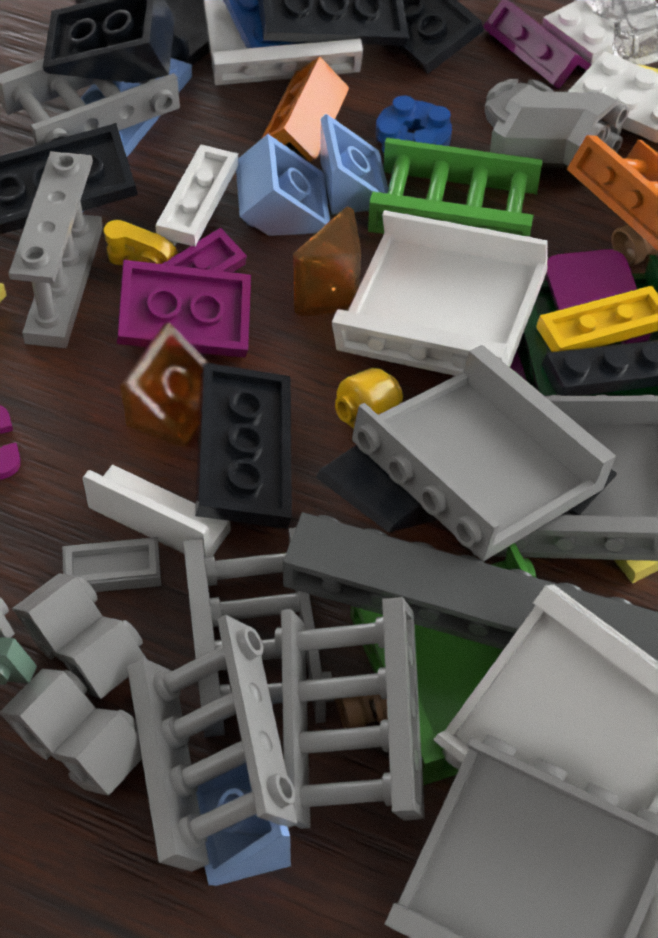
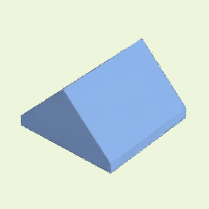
(349, 167)
(247, 846)

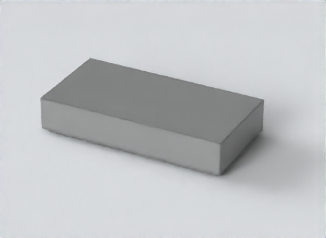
(115, 564)

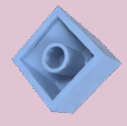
(280, 190)

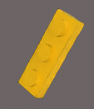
(601, 321)

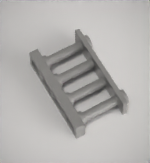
(30, 86)
(57, 250)
(205, 611)
(396, 735)
(165, 736)

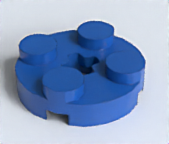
(429, 121)

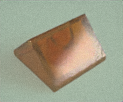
(328, 268)
(164, 388)

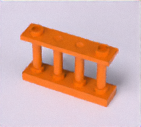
(623, 184)

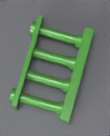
(462, 166)

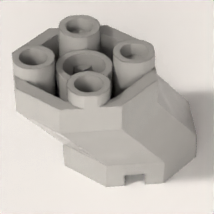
(556, 123)

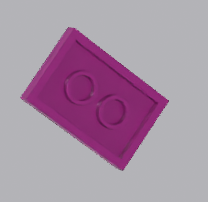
(202, 304)

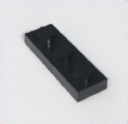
(603, 369)

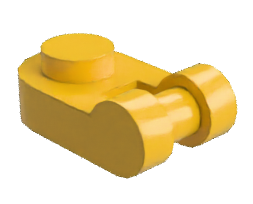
(136, 244)

